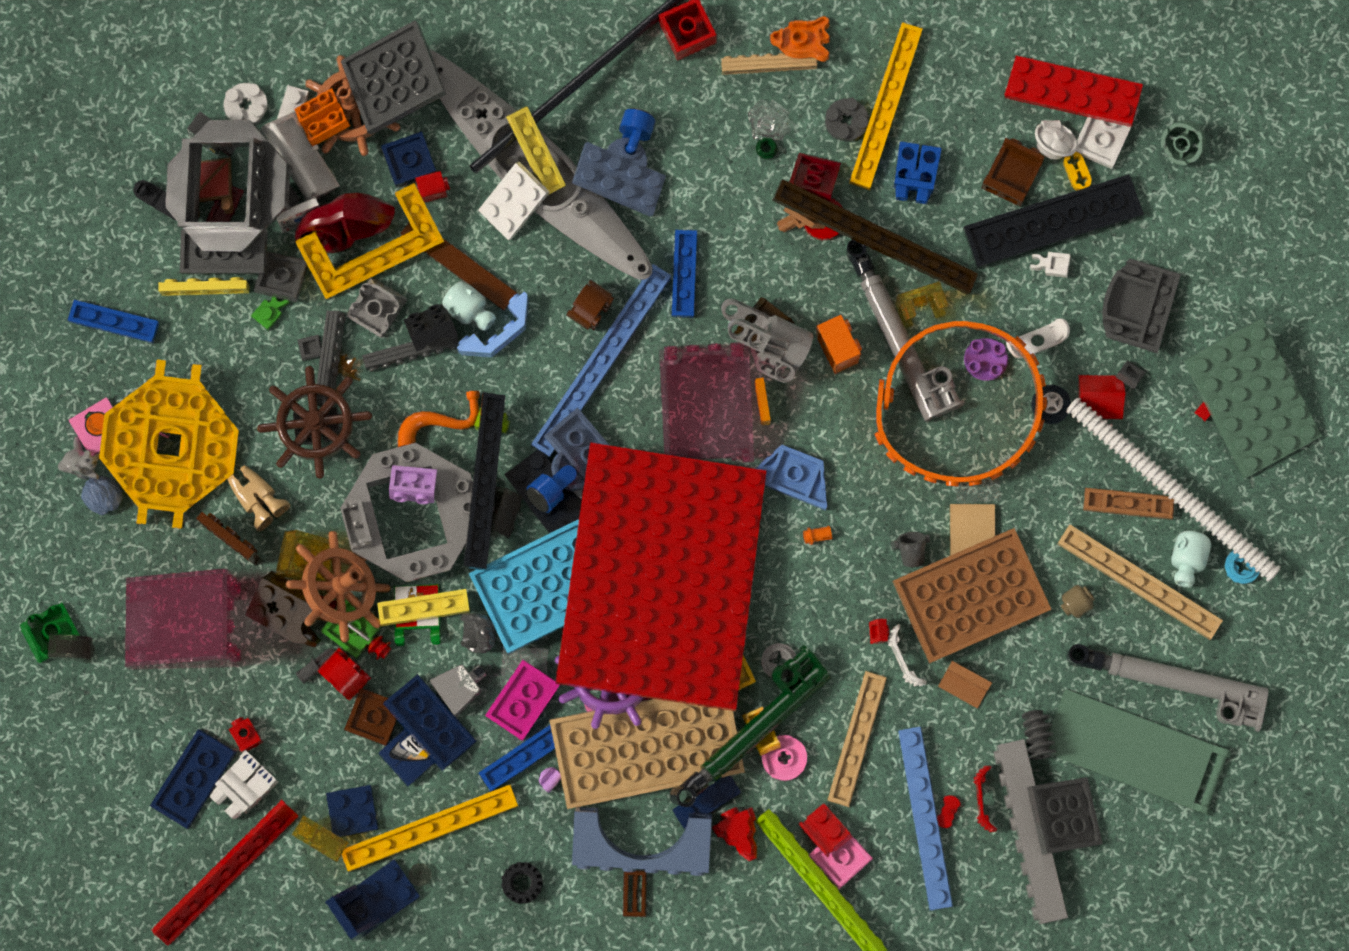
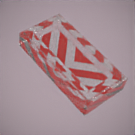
(982, 493)

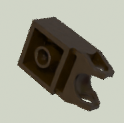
(282, 610)

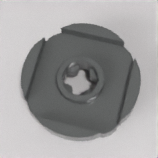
(835, 115)

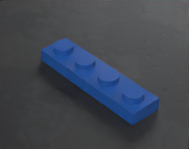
(684, 273)
(113, 321)
(518, 759)

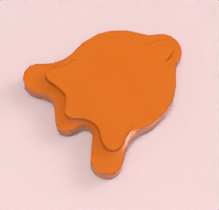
(803, 39)

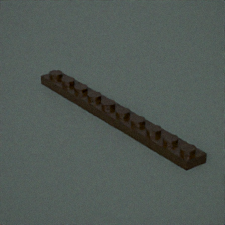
(874, 236)

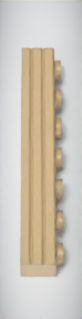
(765, 63)

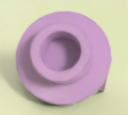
(549, 778)

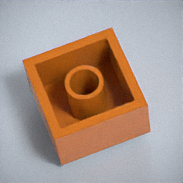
(838, 343)

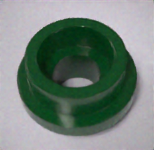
(766, 141)

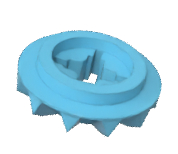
(1232, 570)

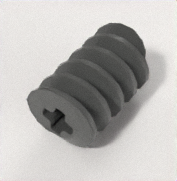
(1037, 734)

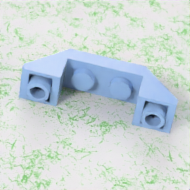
(474, 347)

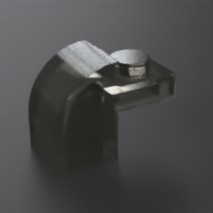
(71, 648)

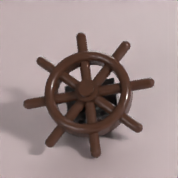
(315, 423)

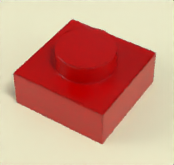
(878, 631)

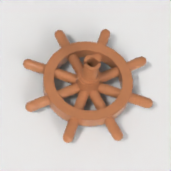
(350, 108)
(338, 586)

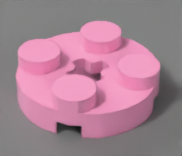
(795, 765)

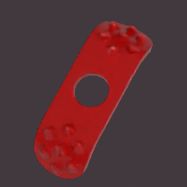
(982, 819)

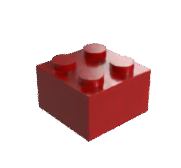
(687, 29)

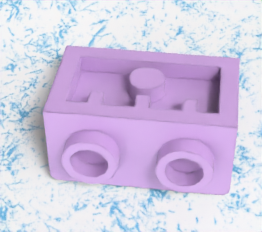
(412, 484)

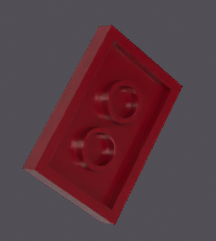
(815, 175)

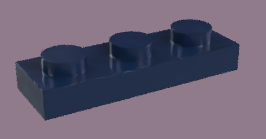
(709, 800)

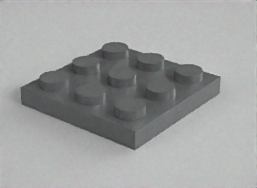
(1064, 815)

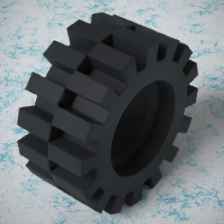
(515, 870)

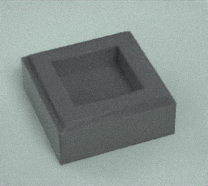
(310, 347)
(1130, 374)

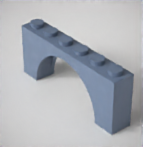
(595, 849)

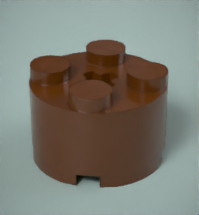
(589, 305)

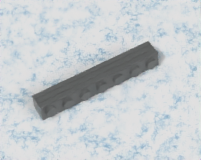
(330, 351)
(406, 351)

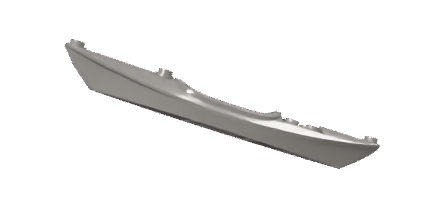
(571, 209)

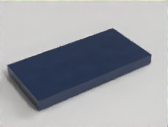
(429, 722)
(193, 779)

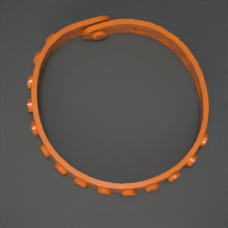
(886, 394)

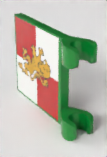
(409, 591)

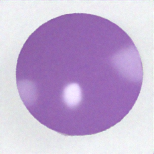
(986, 359)

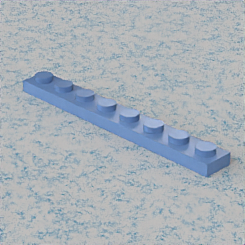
(925, 818)

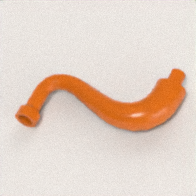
(411, 425)

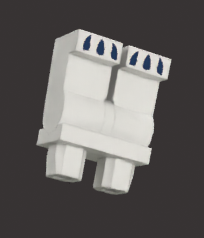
(244, 784)

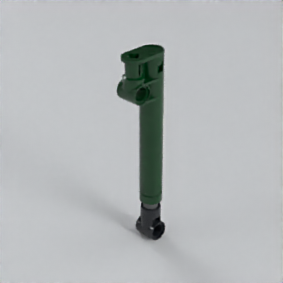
(804, 679)

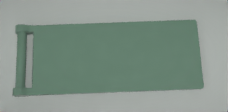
(1135, 751)

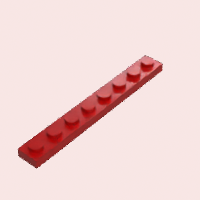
(224, 873)

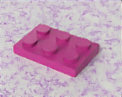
(522, 699)

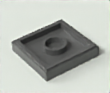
(282, 277)

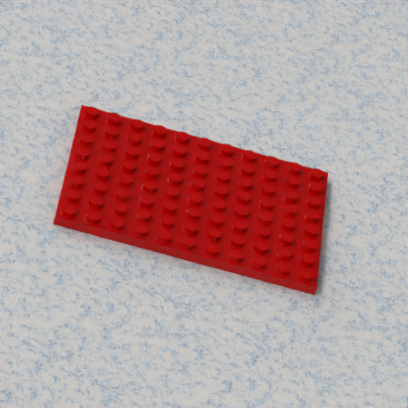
(661, 577)

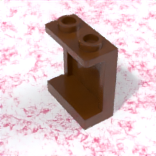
(1013, 171)

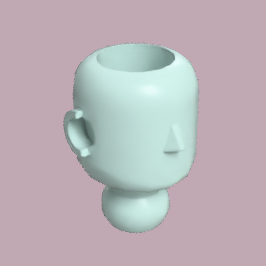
(468, 305)
(1190, 556)

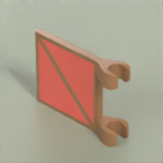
(217, 183)

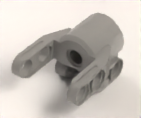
(776, 340)

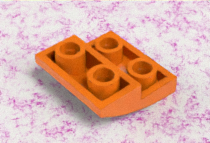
(322, 117)

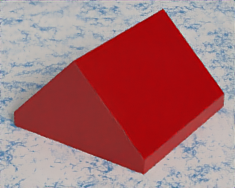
(1103, 394)

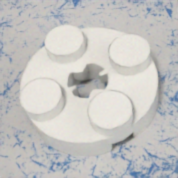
(241, 92)

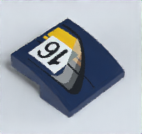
(406, 758)

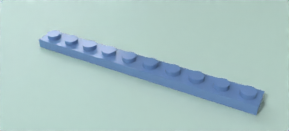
(605, 353)

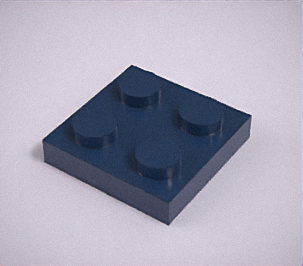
(408, 159)
(352, 811)

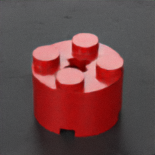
(344, 674)

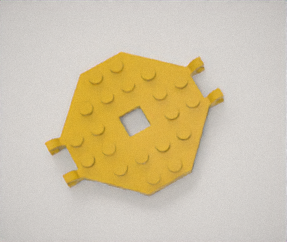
(171, 407)

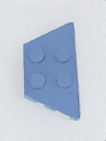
(796, 476)

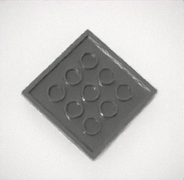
(393, 77)

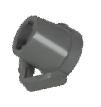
(911, 548)

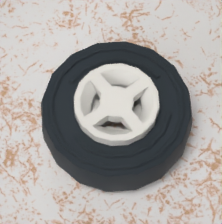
(1057, 399)

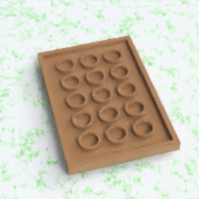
(971, 595)

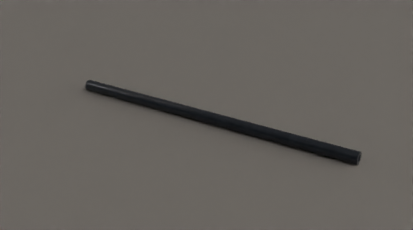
(576, 82)

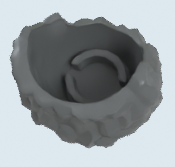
(478, 632)

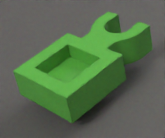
(268, 312)

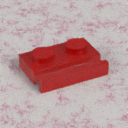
(825, 830)

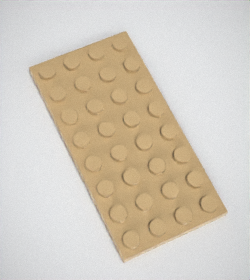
(640, 759)

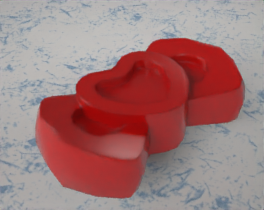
(950, 807)

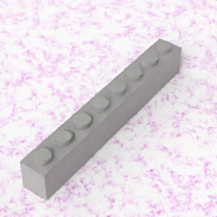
(1039, 868)

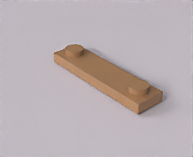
(1128, 503)

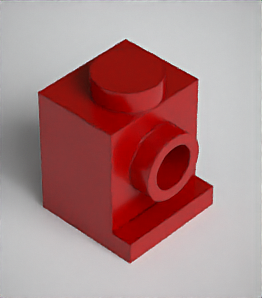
(252, 738)

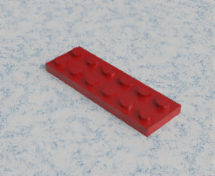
(1073, 91)

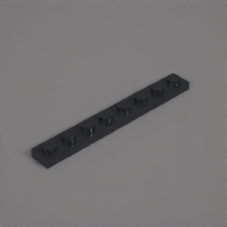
(484, 481)

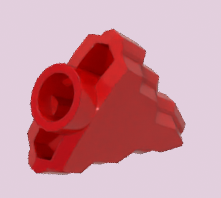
(738, 831)

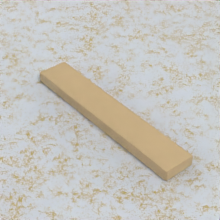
(857, 739)

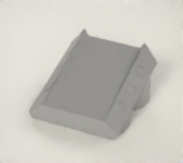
(376, 307)

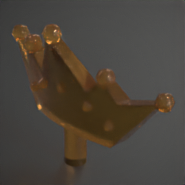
(345, 367)

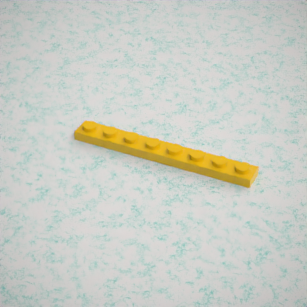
(885, 106)
(429, 828)

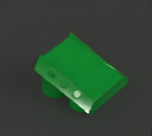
(39, 627)

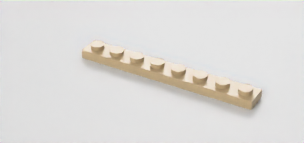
(1140, 582)

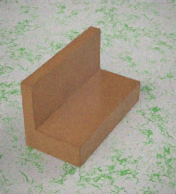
(964, 684)

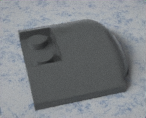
(1139, 304)

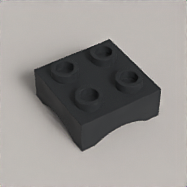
(429, 326)

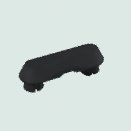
(152, 196)

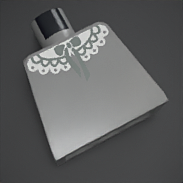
(458, 687)

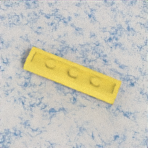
(535, 149)
(196, 287)
(423, 607)

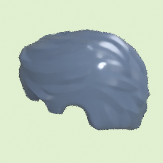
(101, 495)

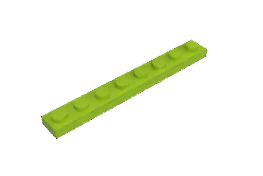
(819, 883)

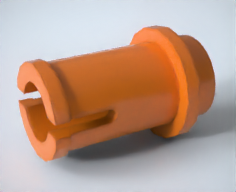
(816, 535)

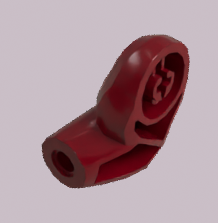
(346, 220)

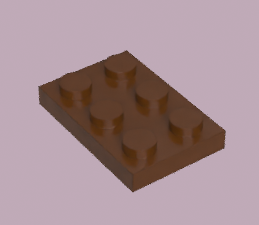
(229, 536)

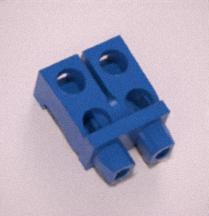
(913, 178)

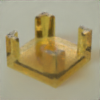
(918, 298)

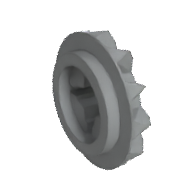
(771, 654)

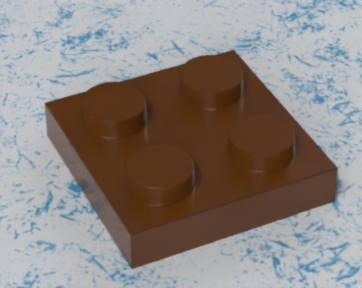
(371, 718)

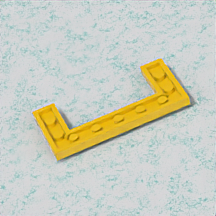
(335, 280)

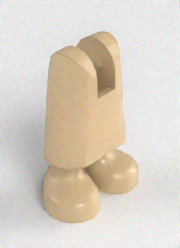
(256, 494)

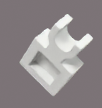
(1055, 264)

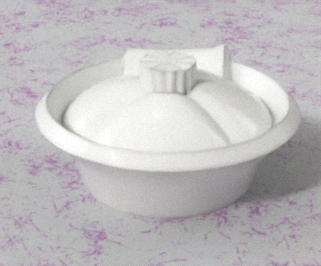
(1055, 139)

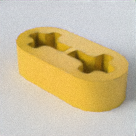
(1072, 173)

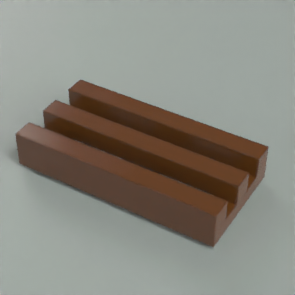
(634, 913)

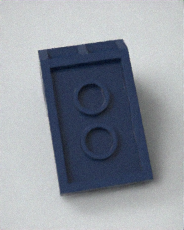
(372, 901)

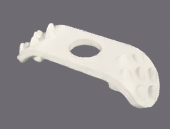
(1052, 334)
(909, 676)

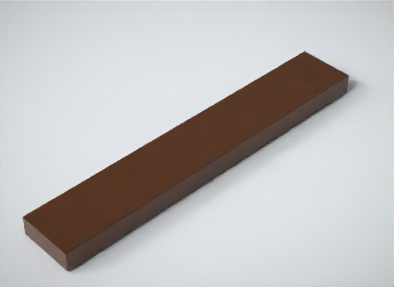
(469, 272)

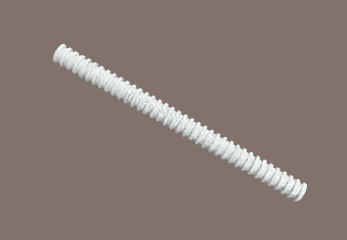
(1173, 489)

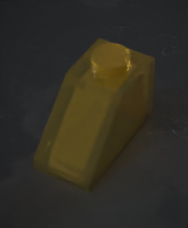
(320, 838)

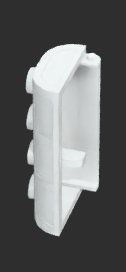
(308, 168)

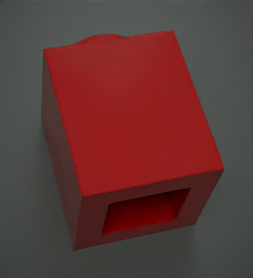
(432, 186)

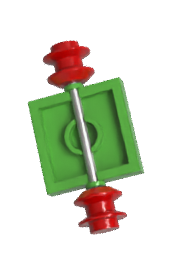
(360, 635)

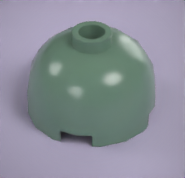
(1183, 142)

